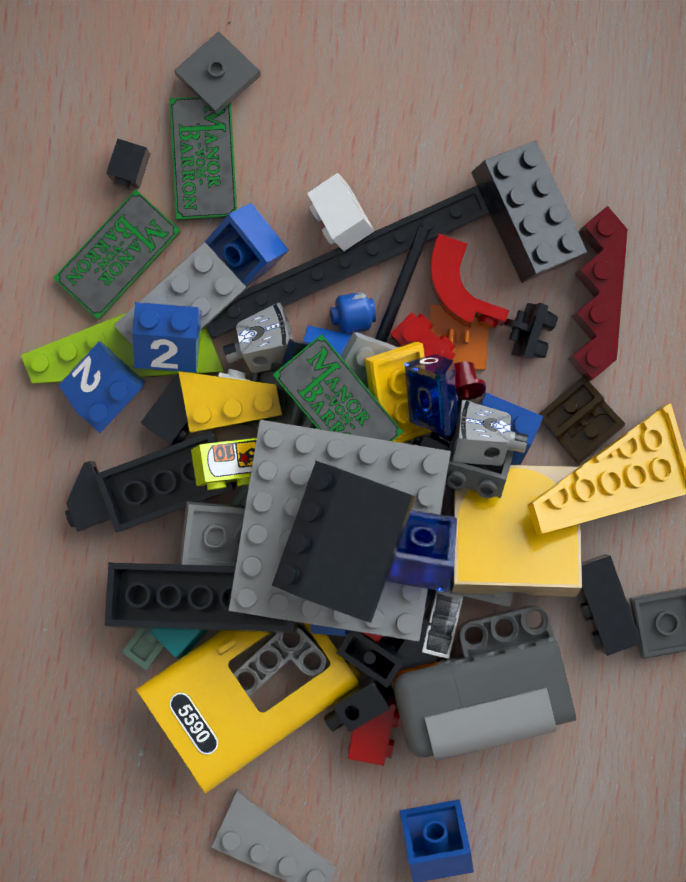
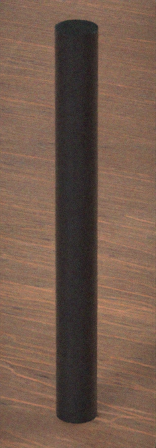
(402, 284)

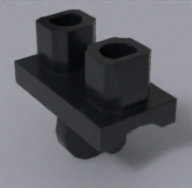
(527, 329)

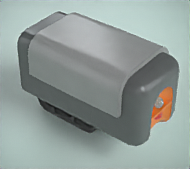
(489, 694)

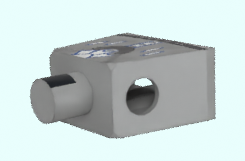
(261, 339)
(484, 435)

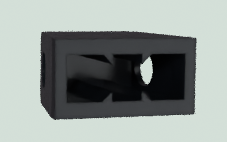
(368, 698)

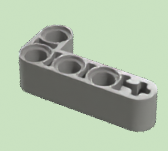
(284, 653)

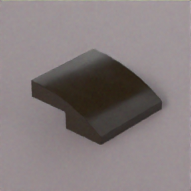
(581, 420)

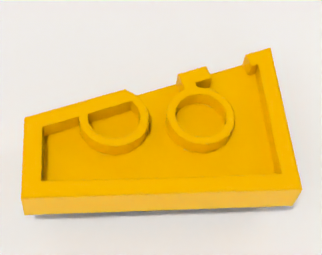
(226, 401)

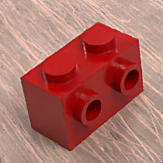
(417, 329)

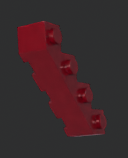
(604, 280)

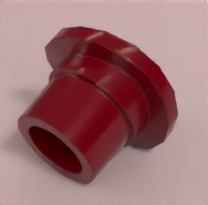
(467, 384)

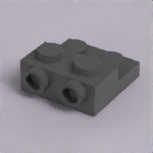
(485, 479)

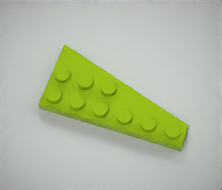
(57, 359)

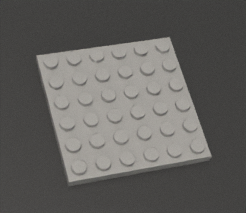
(276, 488)

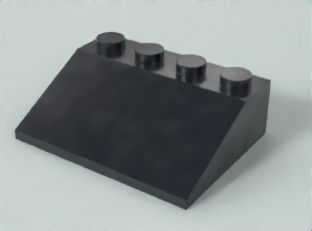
(343, 541)

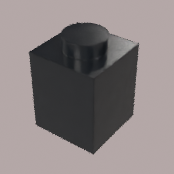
(128, 164)

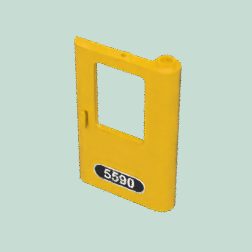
(214, 718)

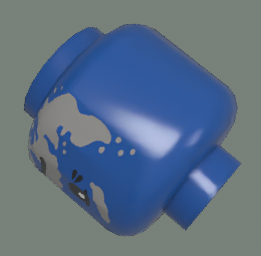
(353, 313)

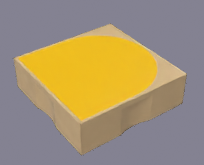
(499, 544)

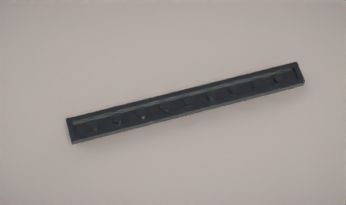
(341, 264)

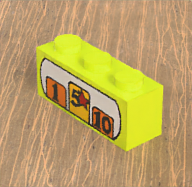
(223, 463)

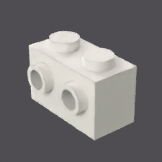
(340, 212)

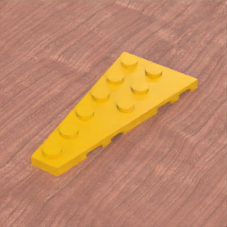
(628, 474)

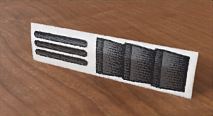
(445, 617)

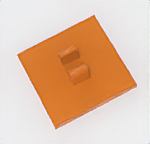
(469, 343)

